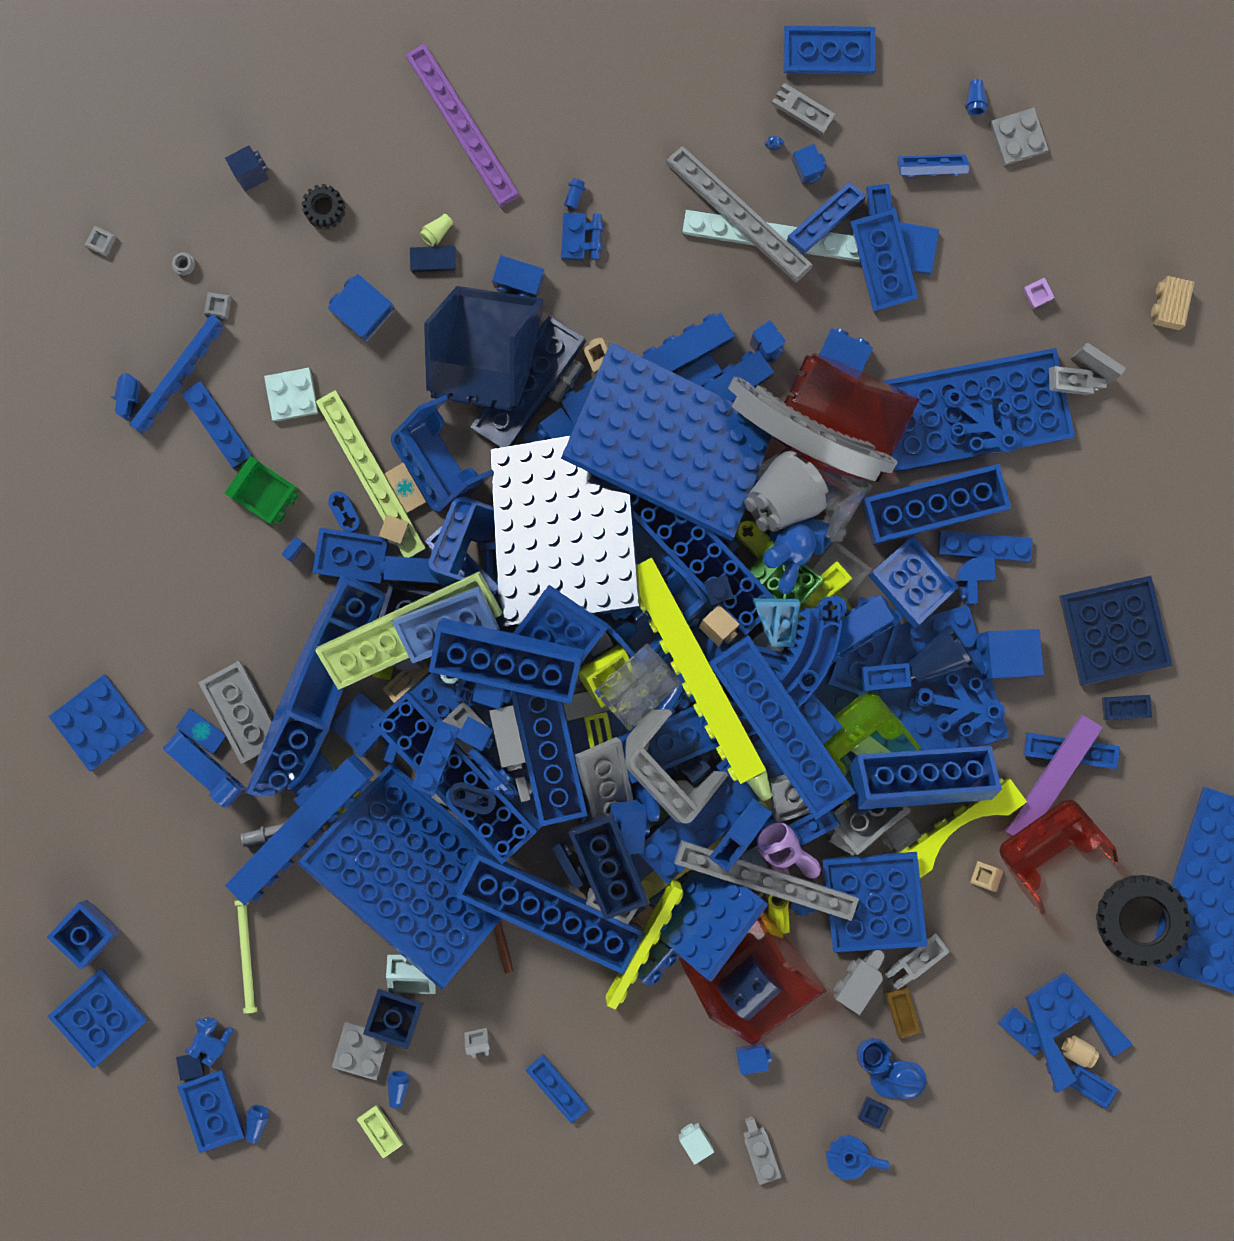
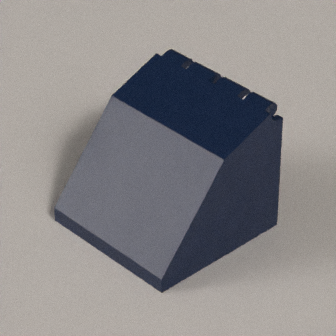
(481, 347)

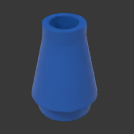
(976, 99)
(397, 1088)
(255, 1122)

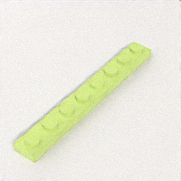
(368, 469)

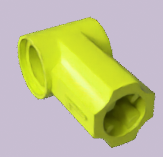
(779, 913)

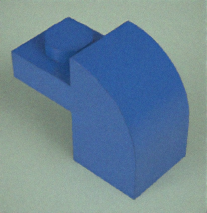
(973, 571)

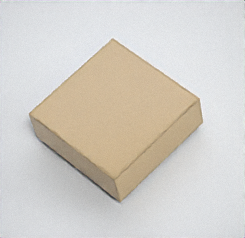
(394, 529)

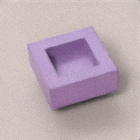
(1038, 293)

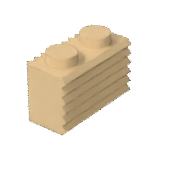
(1172, 302)

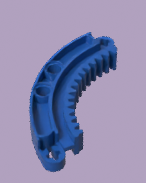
(812, 655)

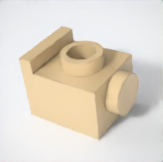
(594, 351)

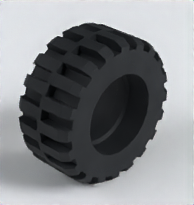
(1176, 916)

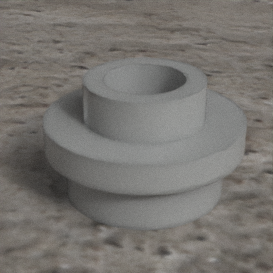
(178, 259)

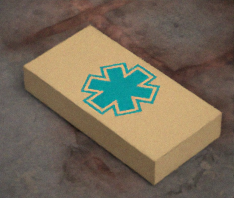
(405, 488)

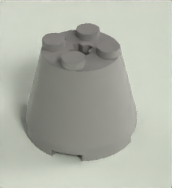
(787, 493)

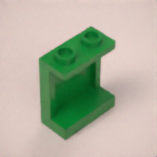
(262, 491)

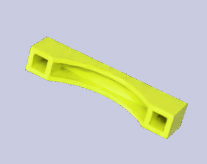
(929, 844)

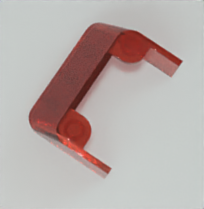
(1046, 838)

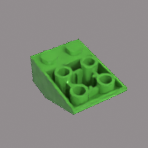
(805, 585)

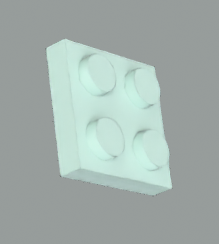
(291, 394)

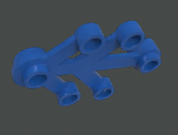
(984, 422)
(963, 705)

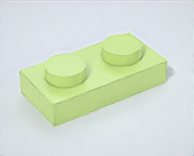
(380, 1131)

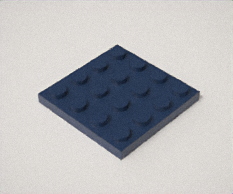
(1115, 630)

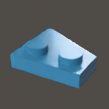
(778, 620)

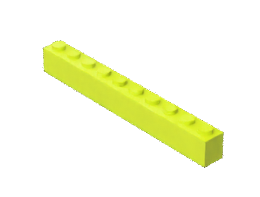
(698, 675)

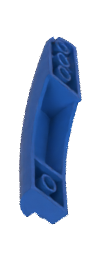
(311, 694)

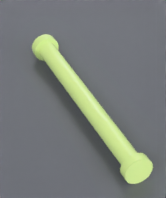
(246, 958)

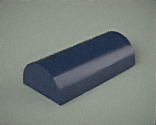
(608, 866)

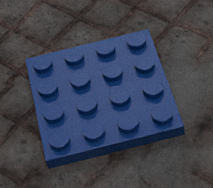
(888, 904)
(711, 921)

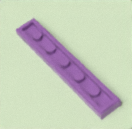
(1056, 774)

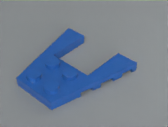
(1058, 1008)

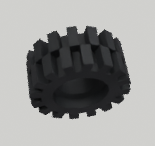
(323, 193)

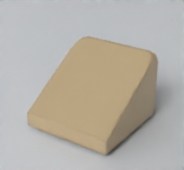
(986, 876)

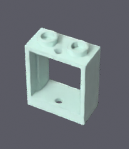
(406, 978)

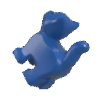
(208, 1044)

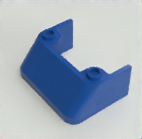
(429, 459)
(464, 523)
(690, 601)

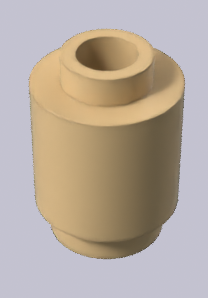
(1080, 1051)

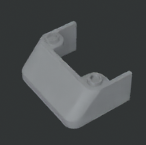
(678, 798)

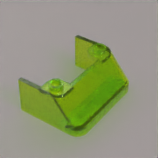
(861, 720)

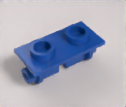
(652, 970)

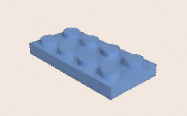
(419, 627)

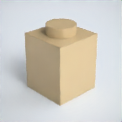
(719, 626)

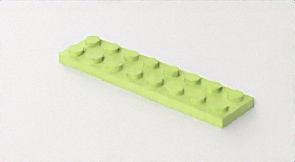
(378, 643)

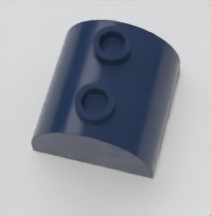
(749, 988)
(393, 1018)

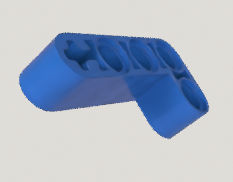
(222, 784)

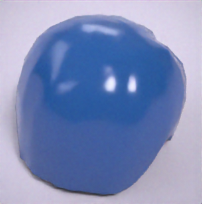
(874, 1055)

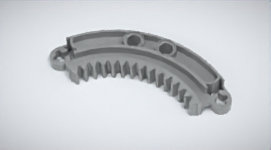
(808, 435)

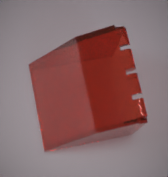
(850, 404)
(782, 961)

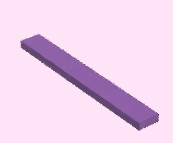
(462, 125)

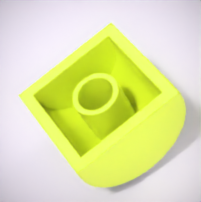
(600, 669)

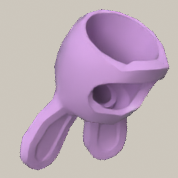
(782, 848)

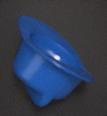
(902, 1080)

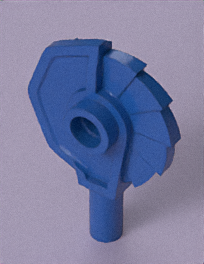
(499, 777)
(850, 1159)

